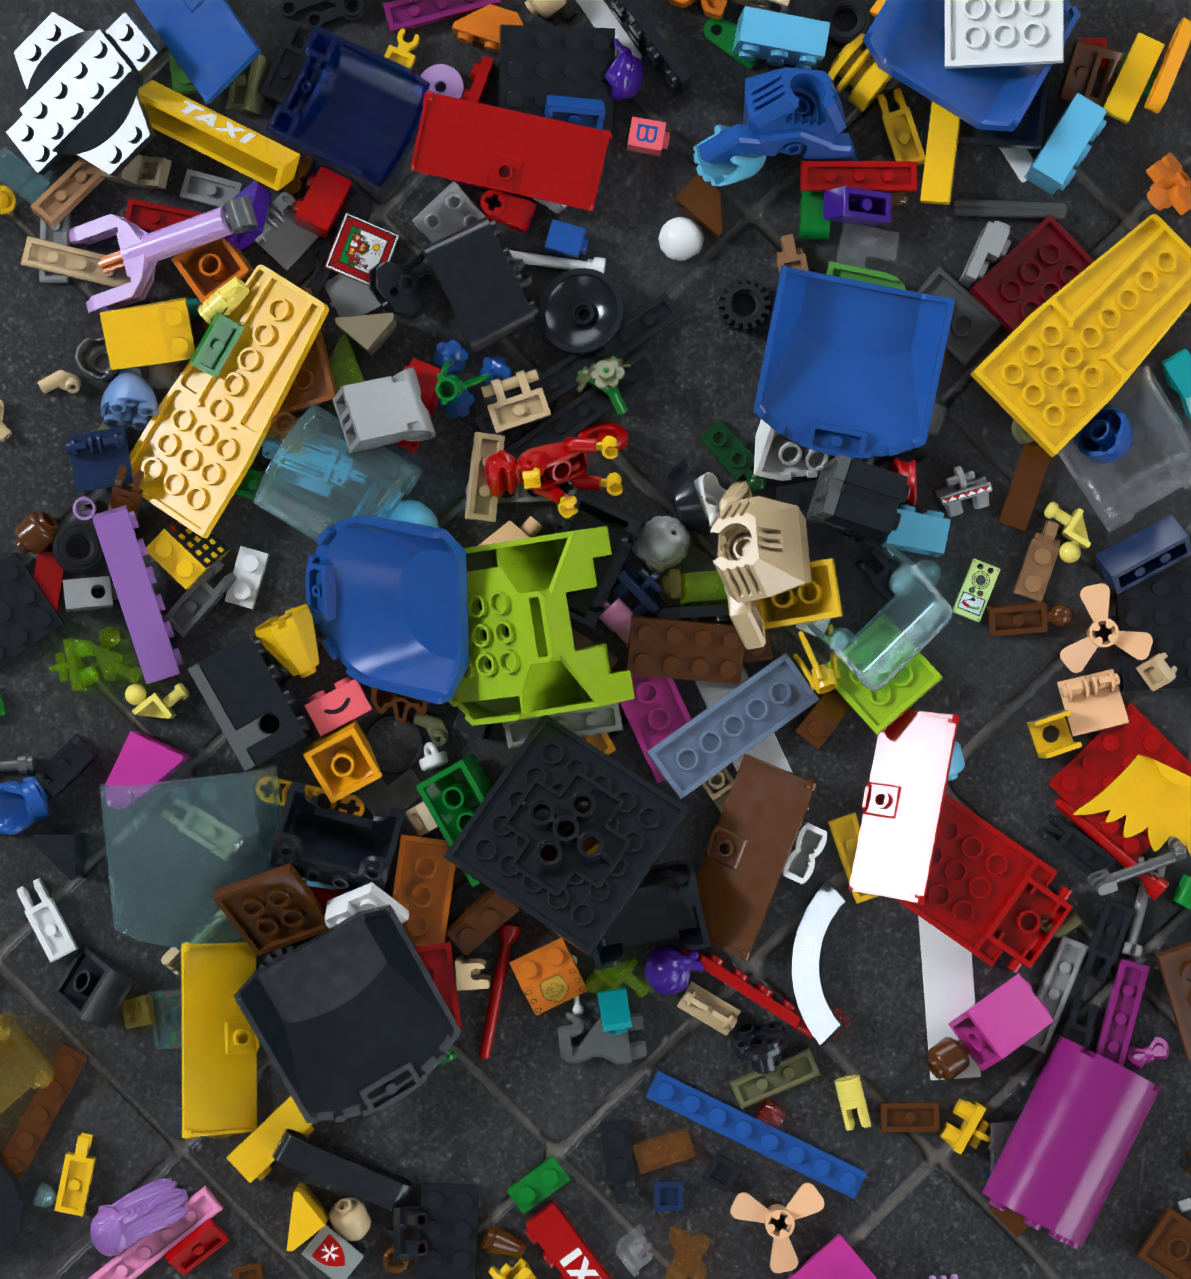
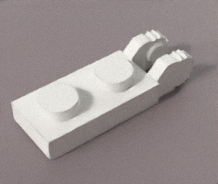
(47, 922)

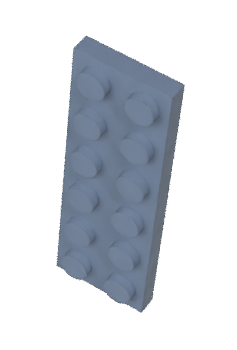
(732, 726)

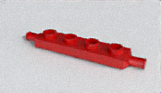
(760, 995)

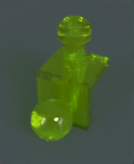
(110, 660)
(614, 978)

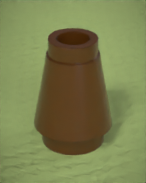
(502, 1243)

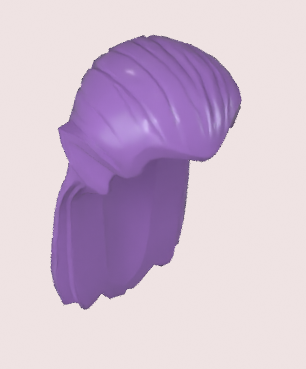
(137, 1216)

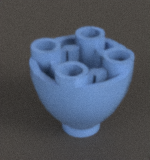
(128, 401)

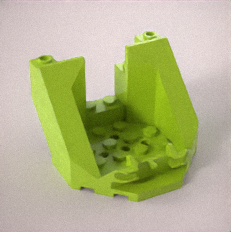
(537, 664)

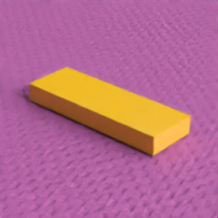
(1133, 77)
(845, 834)

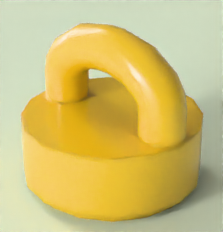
(7, 200)

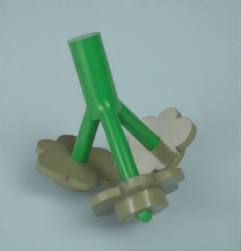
(606, 379)

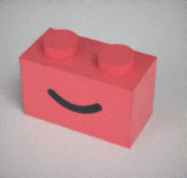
(338, 706)

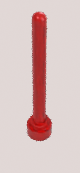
(1153, 884)
(507, 935)

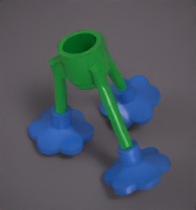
(450, 389)

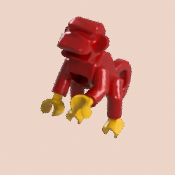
(556, 463)

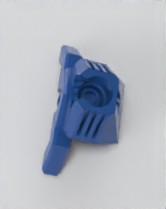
(786, 114)

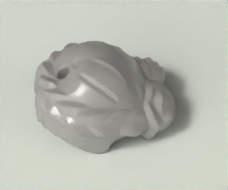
(659, 546)

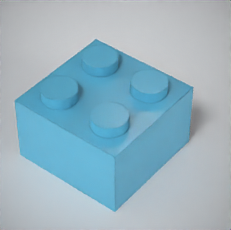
(919, 532)

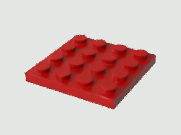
(1104, 761)

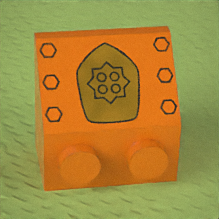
(549, 976)

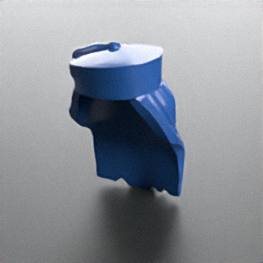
(22, 805)

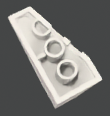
(783, 459)

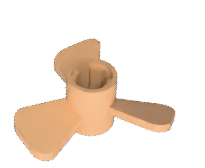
(1096, 601)
(804, 1203)

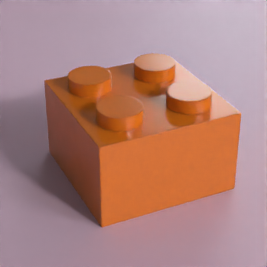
(212, 267)

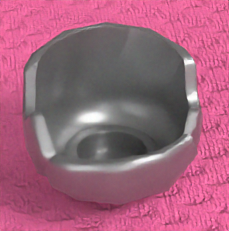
(94, 359)

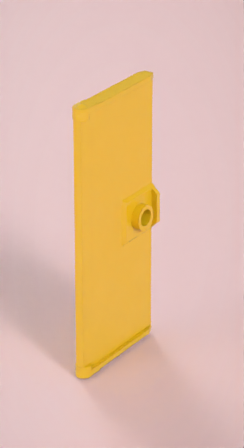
(217, 1041)

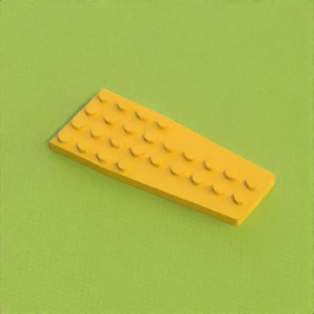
(1090, 335)
(215, 426)

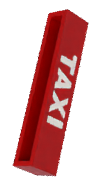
(563, 1245)

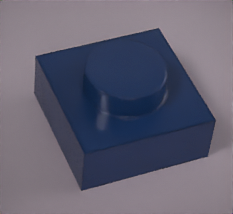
(668, 1195)

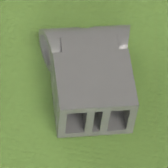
(383, 412)

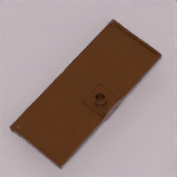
(750, 852)

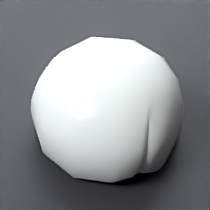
(681, 238)

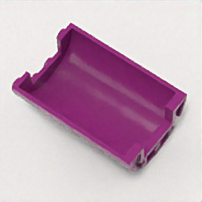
(1070, 1142)

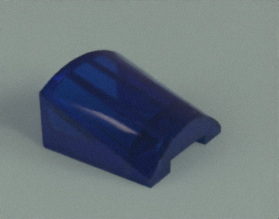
(351, 107)

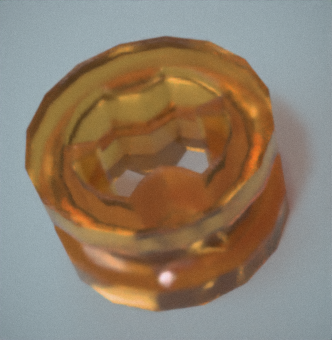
(395, 1268)

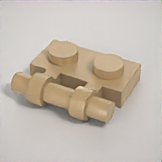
(518, 409)

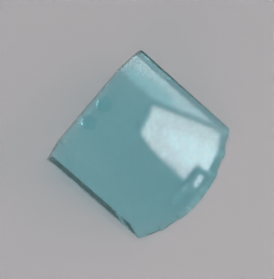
(179, 844)

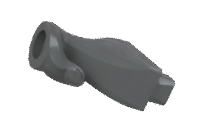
(599, 1043)

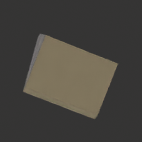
(368, 331)

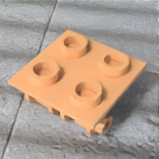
(1093, 702)

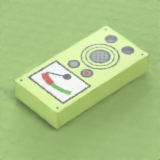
(976, 590)

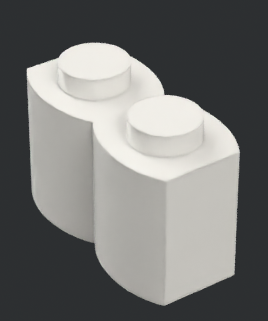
(806, 847)

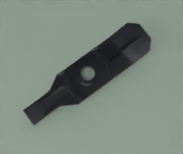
(355, 205)

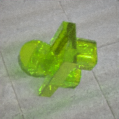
(74, 651)

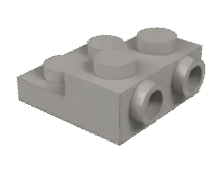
(990, 246)

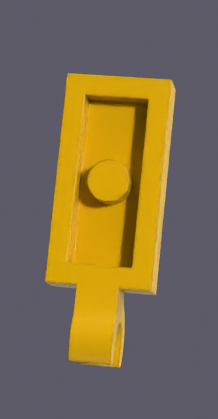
(76, 1178)

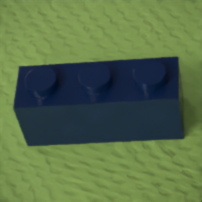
(1144, 554)

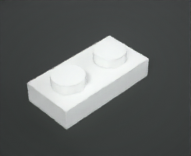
(249, 573)

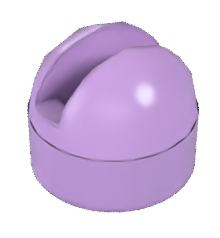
(84, 514)

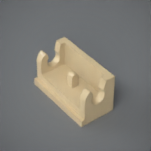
(468, 974)

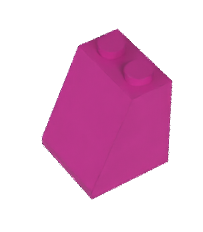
(146, 761)
(1001, 1022)

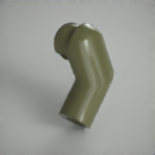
(434, 727)
(1070, 923)

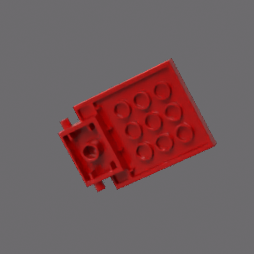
(989, 891)

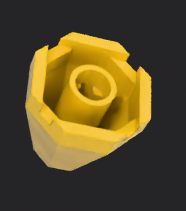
(292, 640)

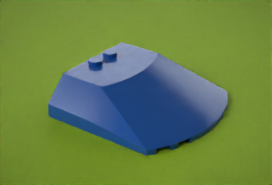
(910, 46)
(851, 364)

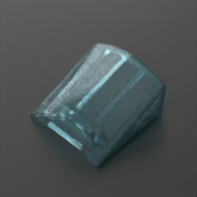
(319, 483)

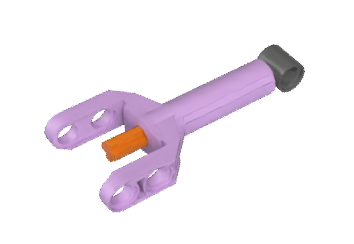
(143, 250)

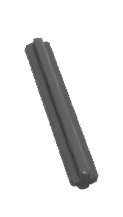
(1008, 209)

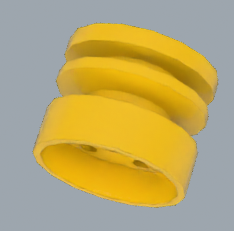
(859, 71)

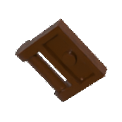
(1083, 68)

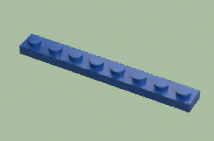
(756, 1134)

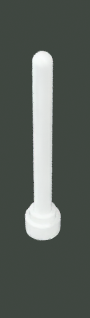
(559, 263)

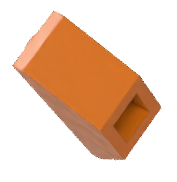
(483, 26)

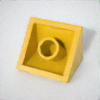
(306, 1216)

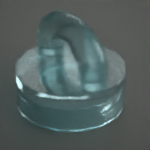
(930, 570)

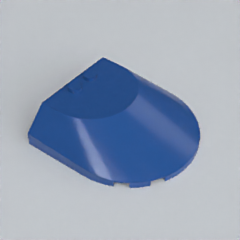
(392, 605)

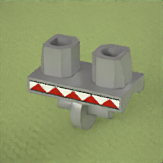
(962, 487)

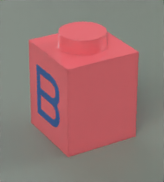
(647, 136)

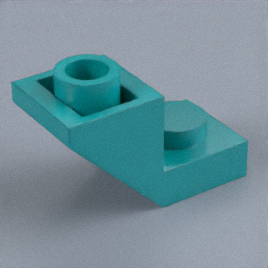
(1178, 376)
(614, 1010)

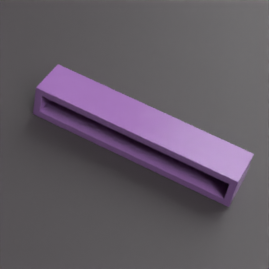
(136, 594)

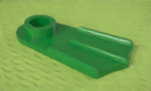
(726, 39)

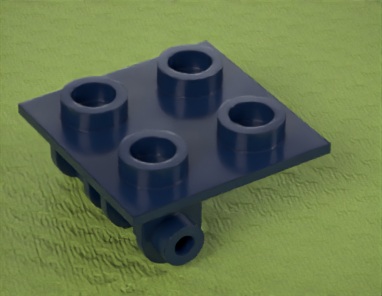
(97, 458)

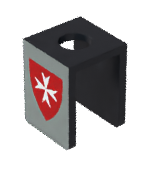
(333, 1253)

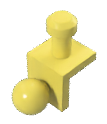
(1073, 531)
(155, 704)

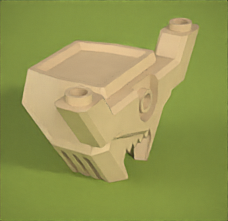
(759, 555)

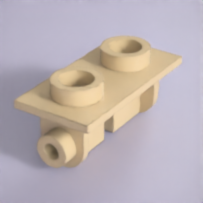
(709, 1008)

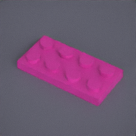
(654, 713)

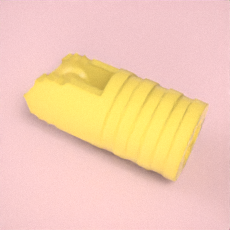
(850, 1097)

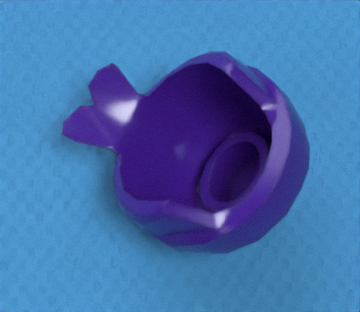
(625, 73)
(669, 969)

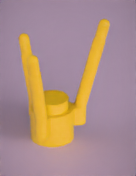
(822, 678)

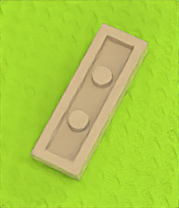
(480, 502)

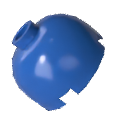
(1106, 436)

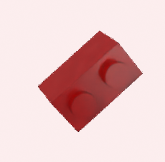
(322, 202)

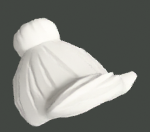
(710, 495)

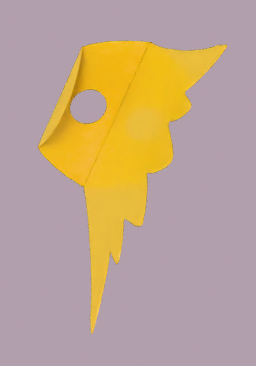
(1149, 797)

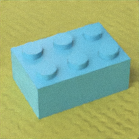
(780, 38)
(1067, 145)

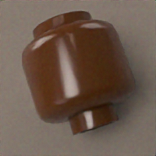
(36, 532)
(948, 1058)

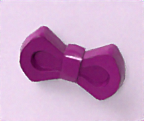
(1139, 1057)

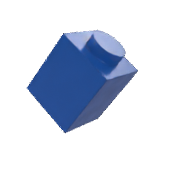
(566, 240)

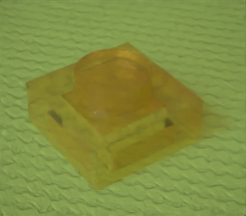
(672, 584)
(138, 1012)

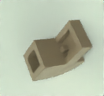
(143, 173)

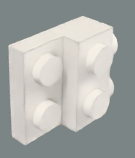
(358, 900)

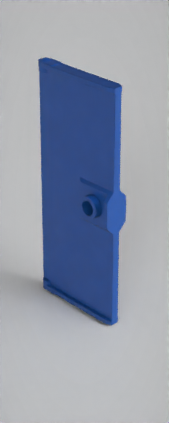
(203, 40)

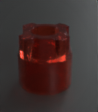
(771, 1113)

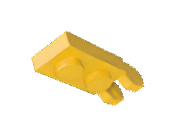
(901, 130)

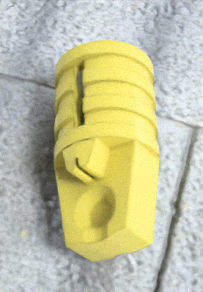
(224, 299)

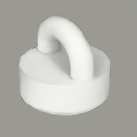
(433, 758)

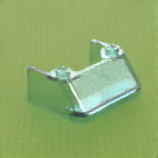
(895, 631)

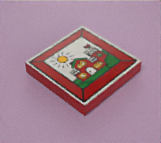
(359, 248)

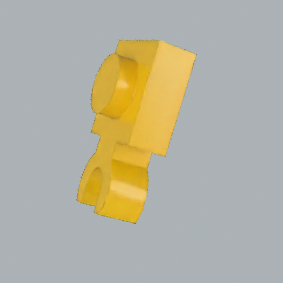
(401, 53)

